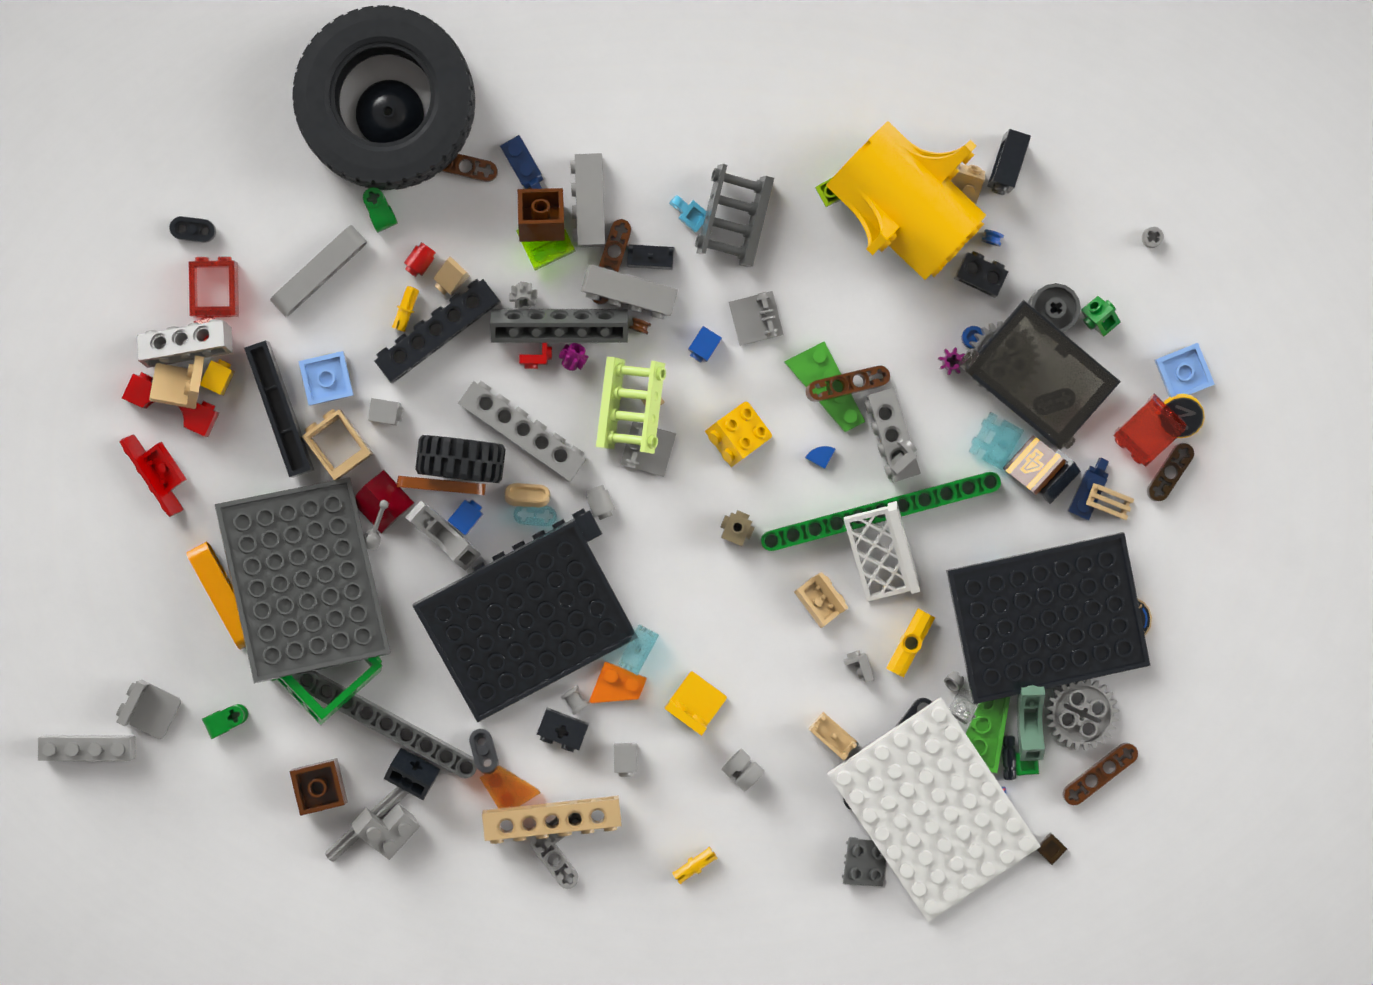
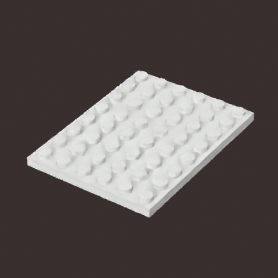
(934, 809)

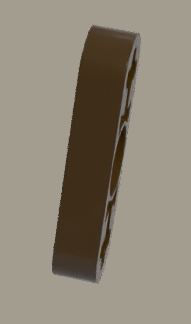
(1180, 470)

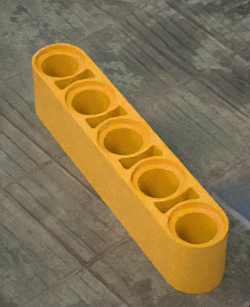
(218, 588)

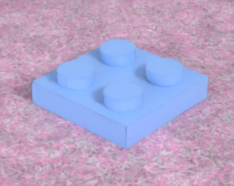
(1184, 371)
(326, 378)

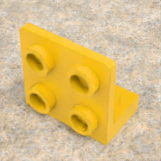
(695, 702)

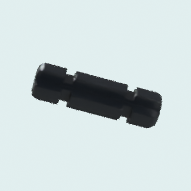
(1009, 757)

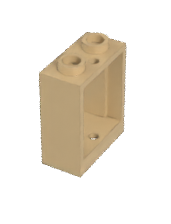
(314, 429)

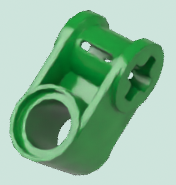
(381, 212)
(222, 721)

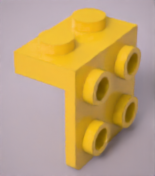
(738, 433)

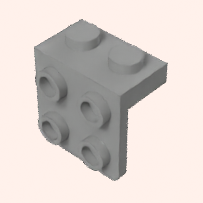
(148, 709)

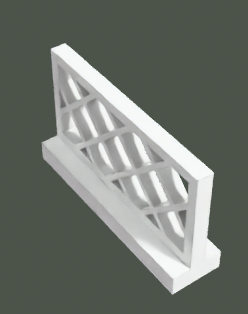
(901, 546)

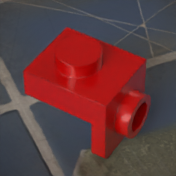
(532, 361)

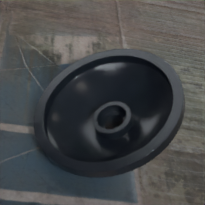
(405, 115)

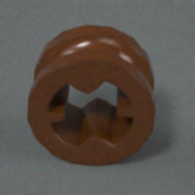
(640, 325)

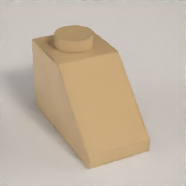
(450, 277)

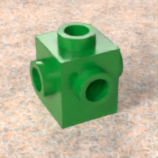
(1099, 311)

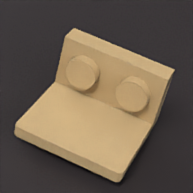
(177, 384)

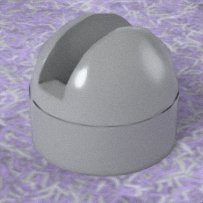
(954, 681)

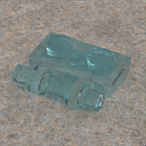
(1002, 443)

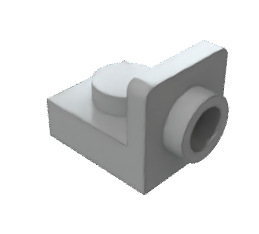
(901, 460)
(863, 669)

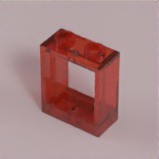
(214, 311)

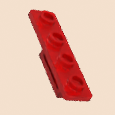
(158, 472)

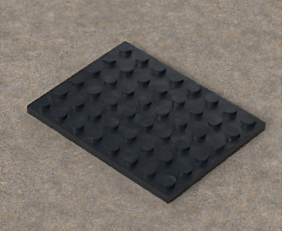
(1048, 617)
(525, 620)

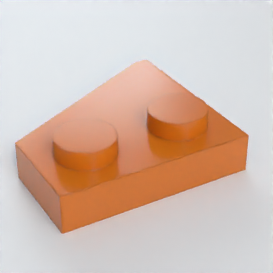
(617, 684)

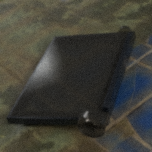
(1041, 375)

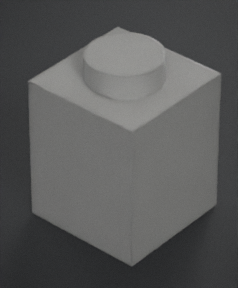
(385, 411)
(625, 759)

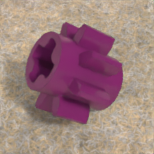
(573, 356)
(946, 365)

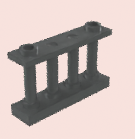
(750, 231)

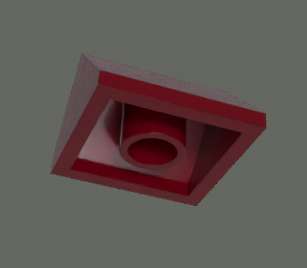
(378, 489)

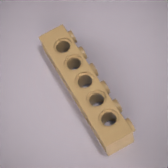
(539, 812)

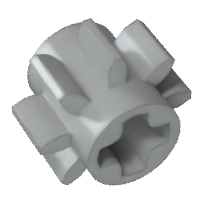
(523, 295)

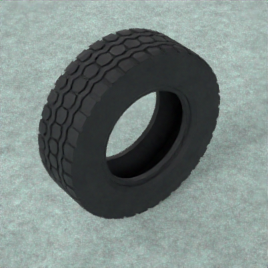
(344, 46)

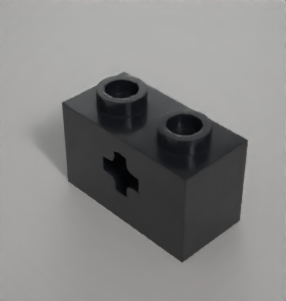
(575, 727)
(412, 774)

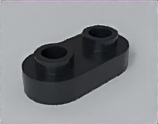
(193, 229)
(484, 751)

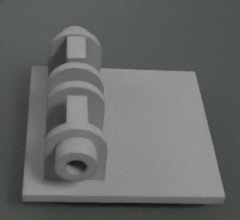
(756, 318)
(648, 462)

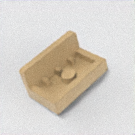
(969, 181)
(821, 599)

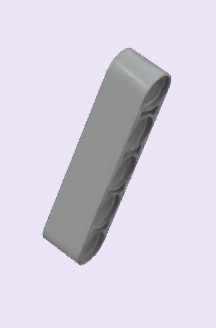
(318, 271)

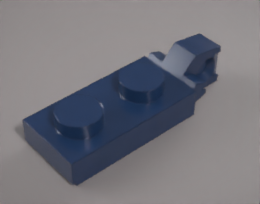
(522, 163)
(1092, 475)

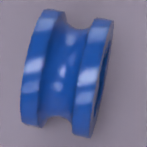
(992, 237)

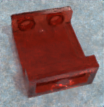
(1149, 430)

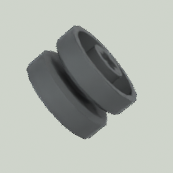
(1063, 299)

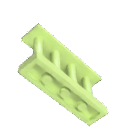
(610, 404)

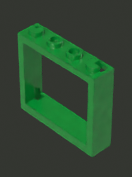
(313, 706)

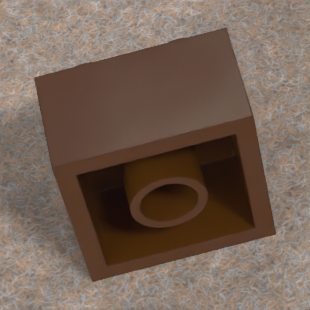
(541, 215)
(318, 786)

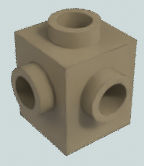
(733, 536)

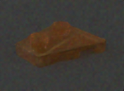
(507, 788)

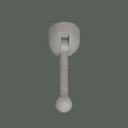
(372, 537)

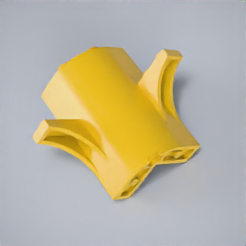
(909, 199)

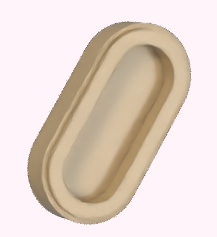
(527, 495)

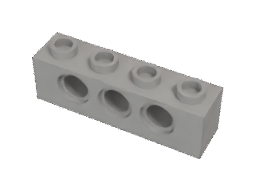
(217, 344)
(889, 400)

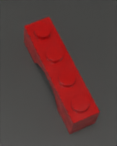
(197, 420)

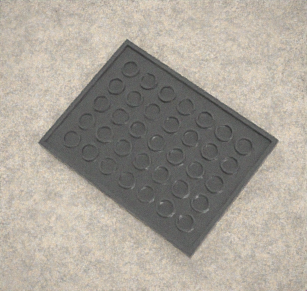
(302, 579)

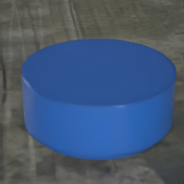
(968, 335)

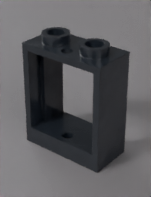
(1008, 161)

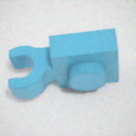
(691, 215)

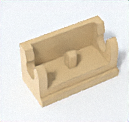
(833, 735)

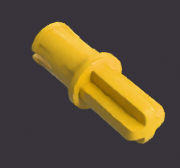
(405, 308)

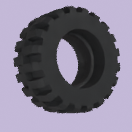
(460, 458)

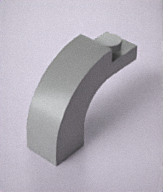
(443, 535)

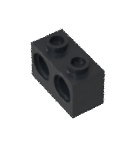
(979, 280)

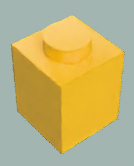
(217, 376)

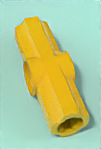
(918, 629)

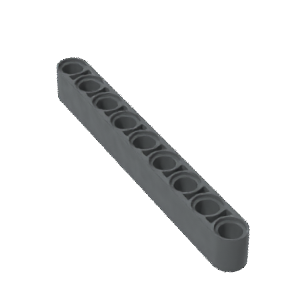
(398, 725)

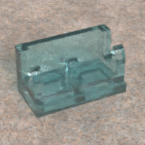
(638, 649)

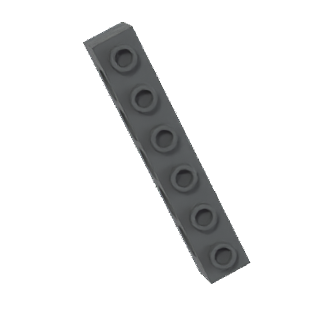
(559, 326)

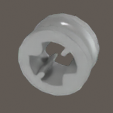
(1152, 244)

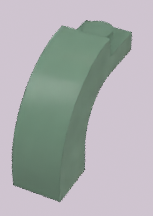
(1029, 723)

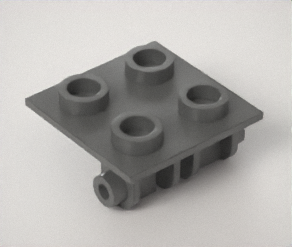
(863, 863)

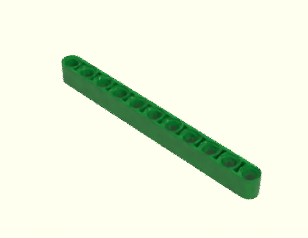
(913, 507)

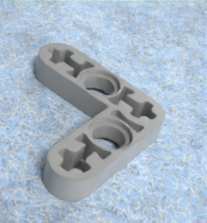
(552, 840)

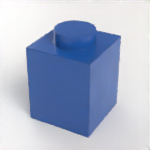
(704, 344)
(466, 516)

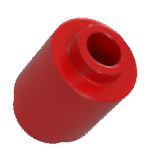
(419, 259)

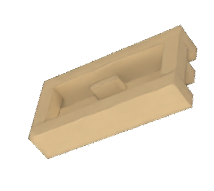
(1124, 507)

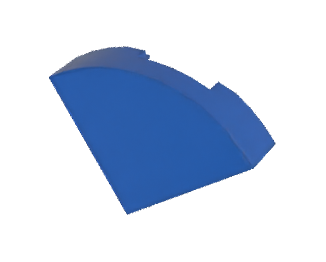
(821, 455)

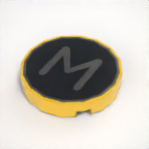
(1189, 411)

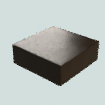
(1051, 848)

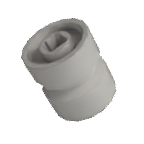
(742, 770)

